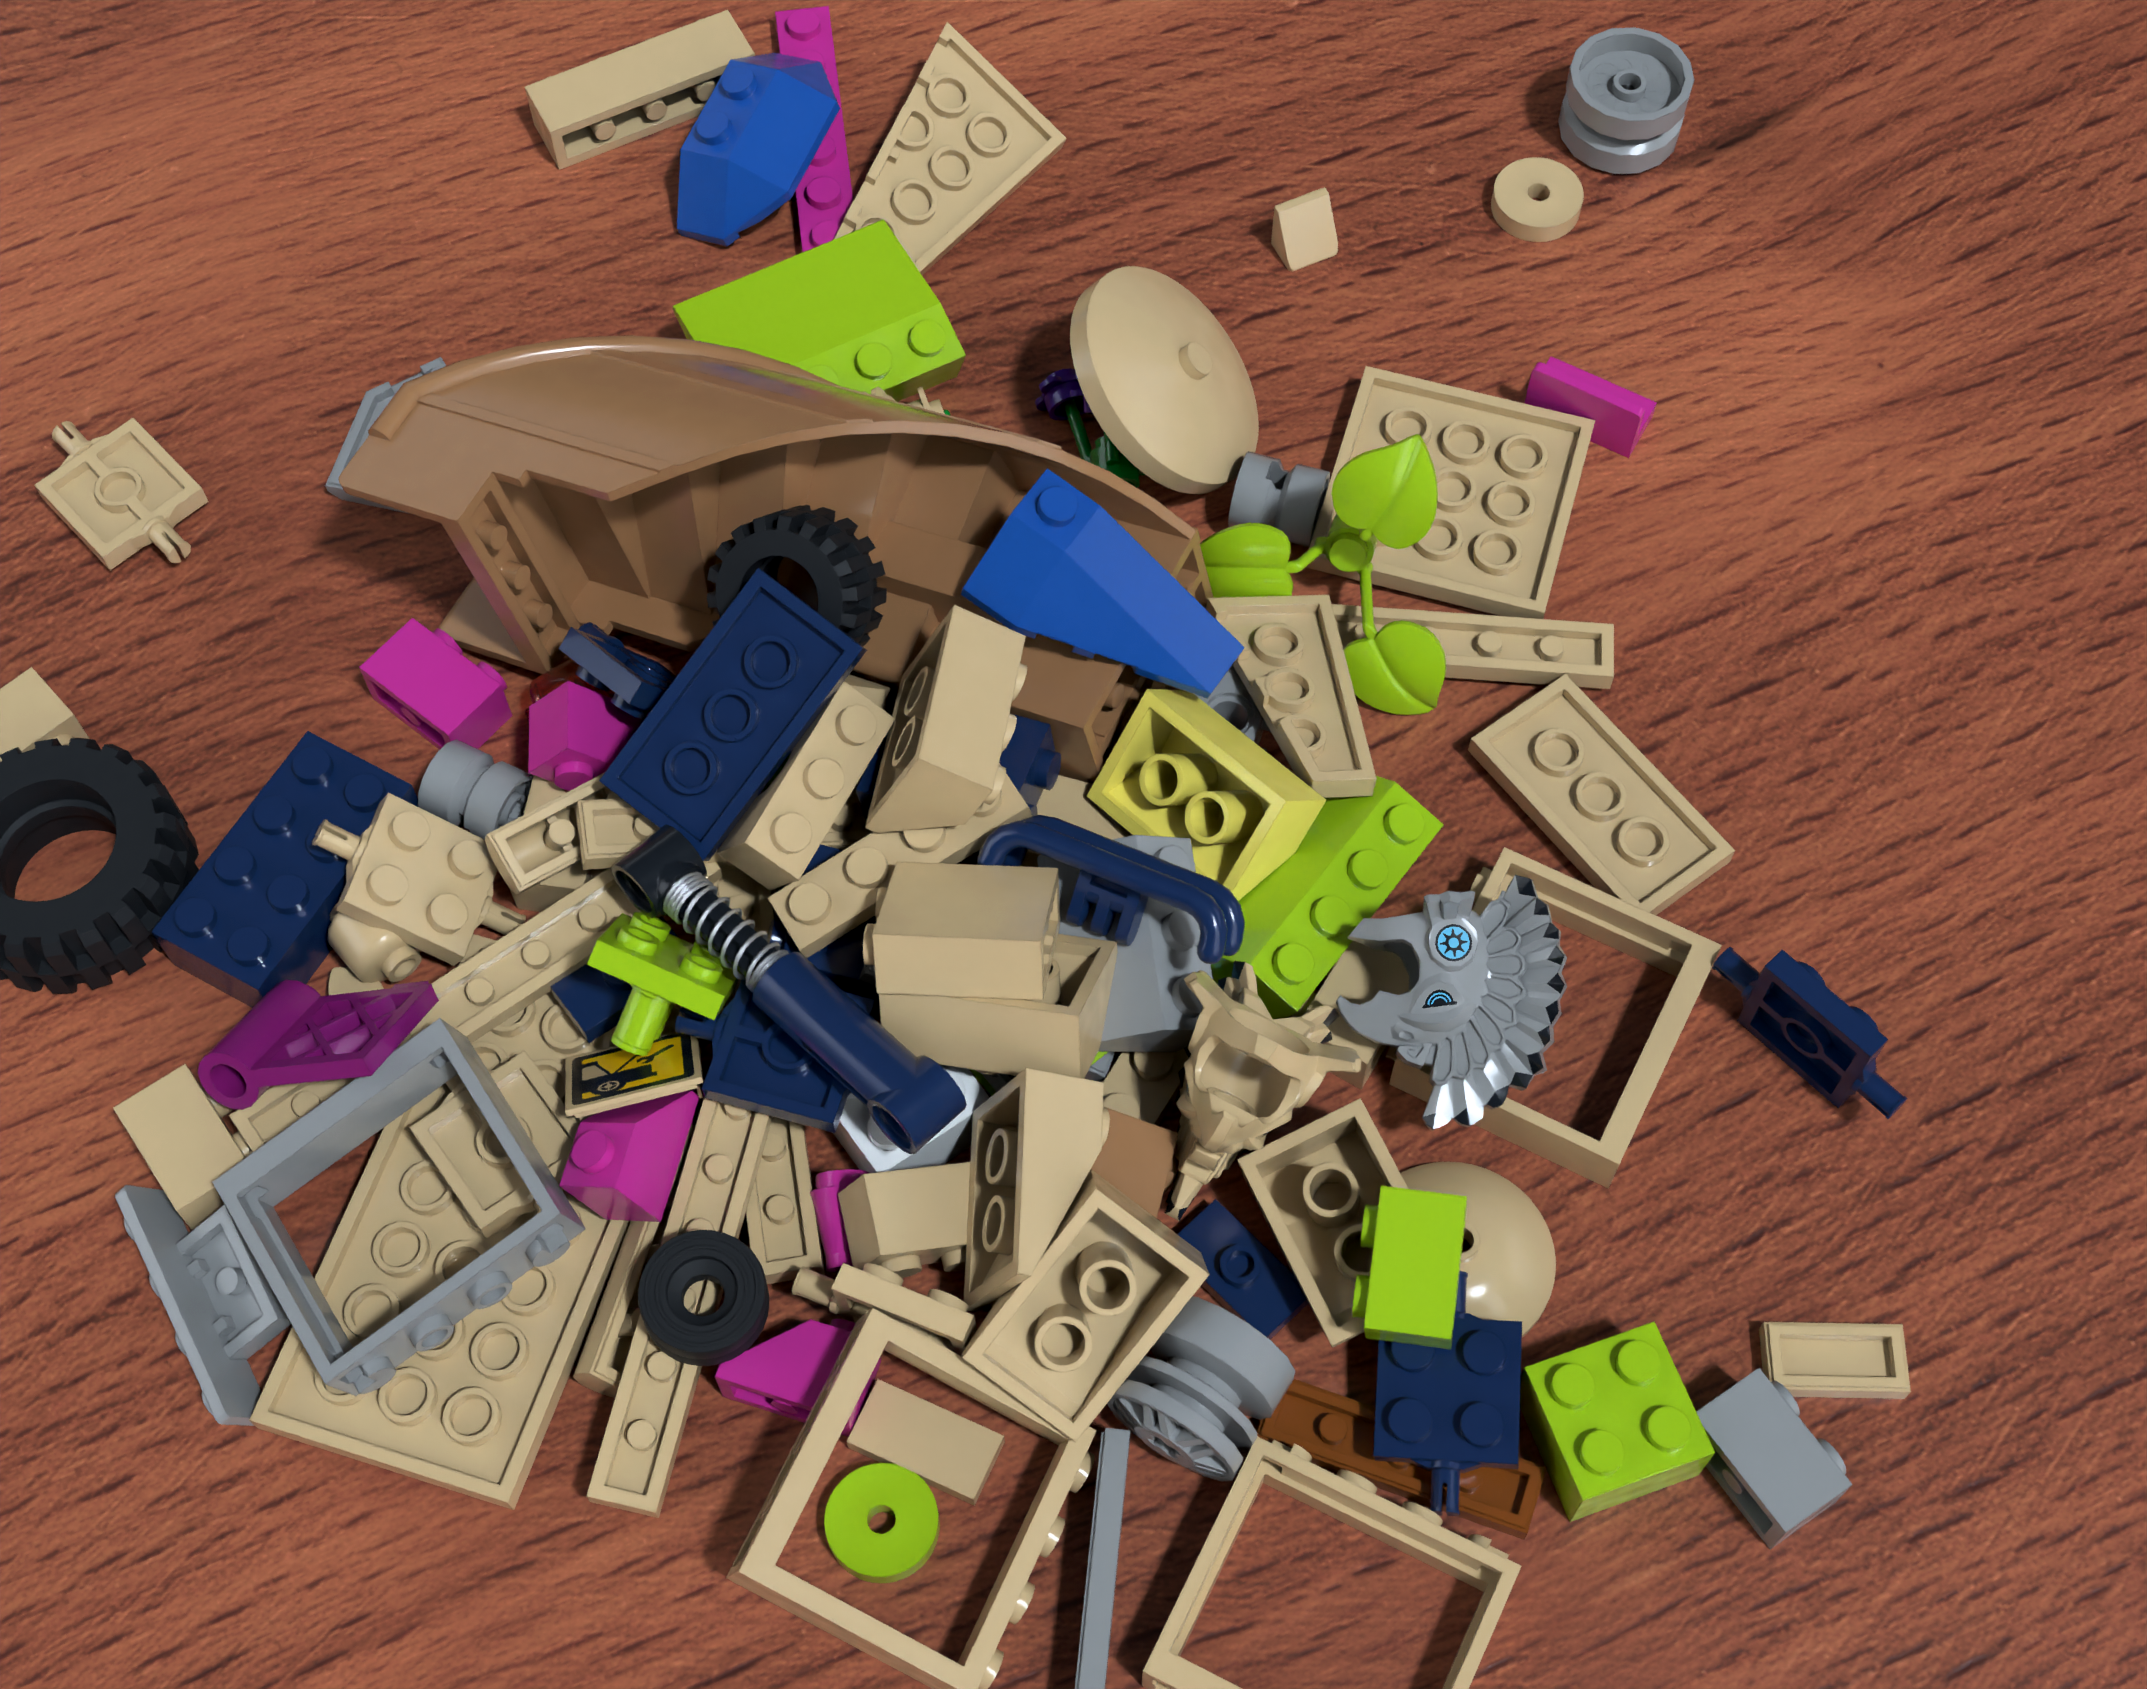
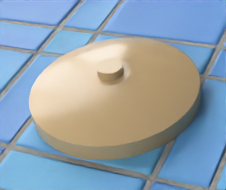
(1163, 379)

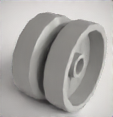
(1625, 100)

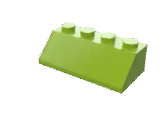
(1320, 894)

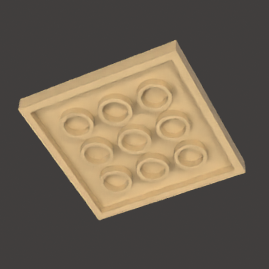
(1502, 492)

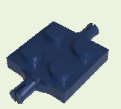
(610, 665)
(1811, 1029)
(763, 1067)
(1451, 1405)

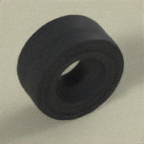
(696, 1258)

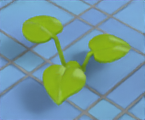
(1376, 496)

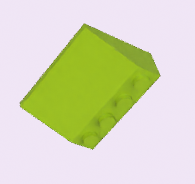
(837, 311)

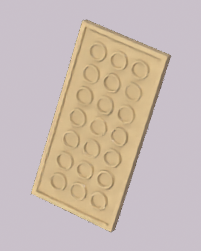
(485, 1395)

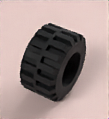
(823, 547)

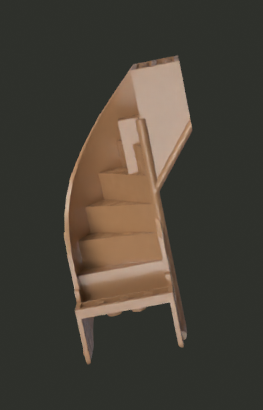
(619, 464)

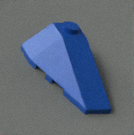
(1086, 582)

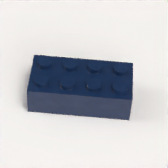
(266, 891)

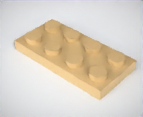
(1600, 798)

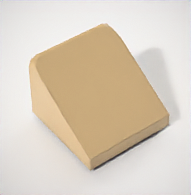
(1304, 230)

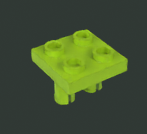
(661, 974)

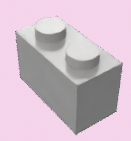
(1770, 1458)

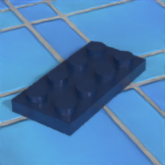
(733, 714)

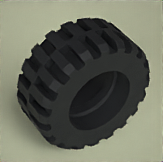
(112, 916)

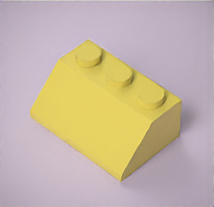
(1203, 779)

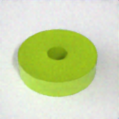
(886, 1555)

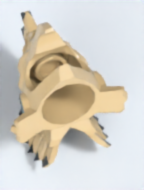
(1244, 1076)

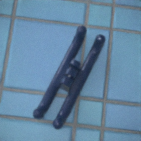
(1121, 882)

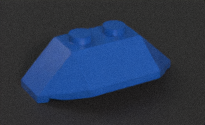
(752, 144)

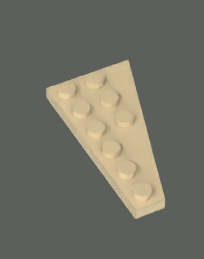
(952, 153)

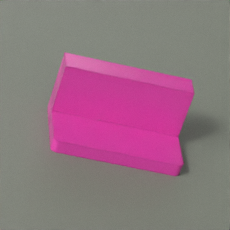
(1617, 412)

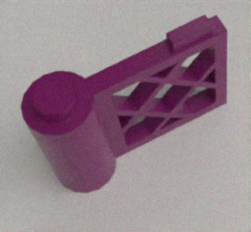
(311, 1038)

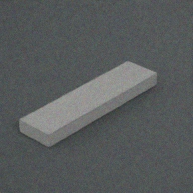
(1103, 1560)

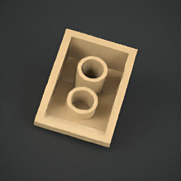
(1025, 1169)
(1314, 1202)
(1088, 1308)

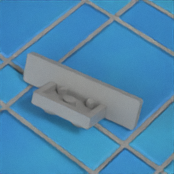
(211, 1295)

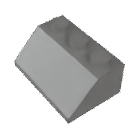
(1148, 994)

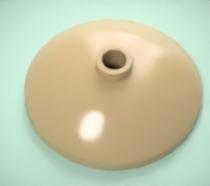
(1509, 1242)

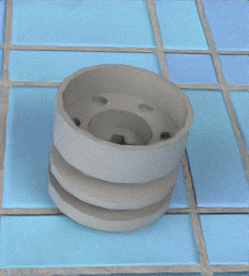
(1202, 1388)

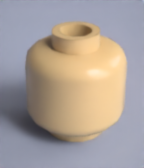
(371, 951)

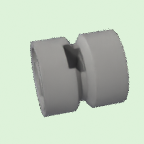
(1279, 496)
(472, 789)

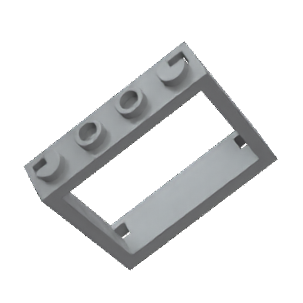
(332, 1132)

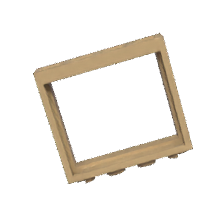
(1624, 929)
(1355, 1503)
(1011, 1594)

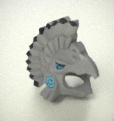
(1475, 999)

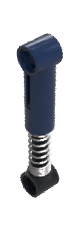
(904, 1093)

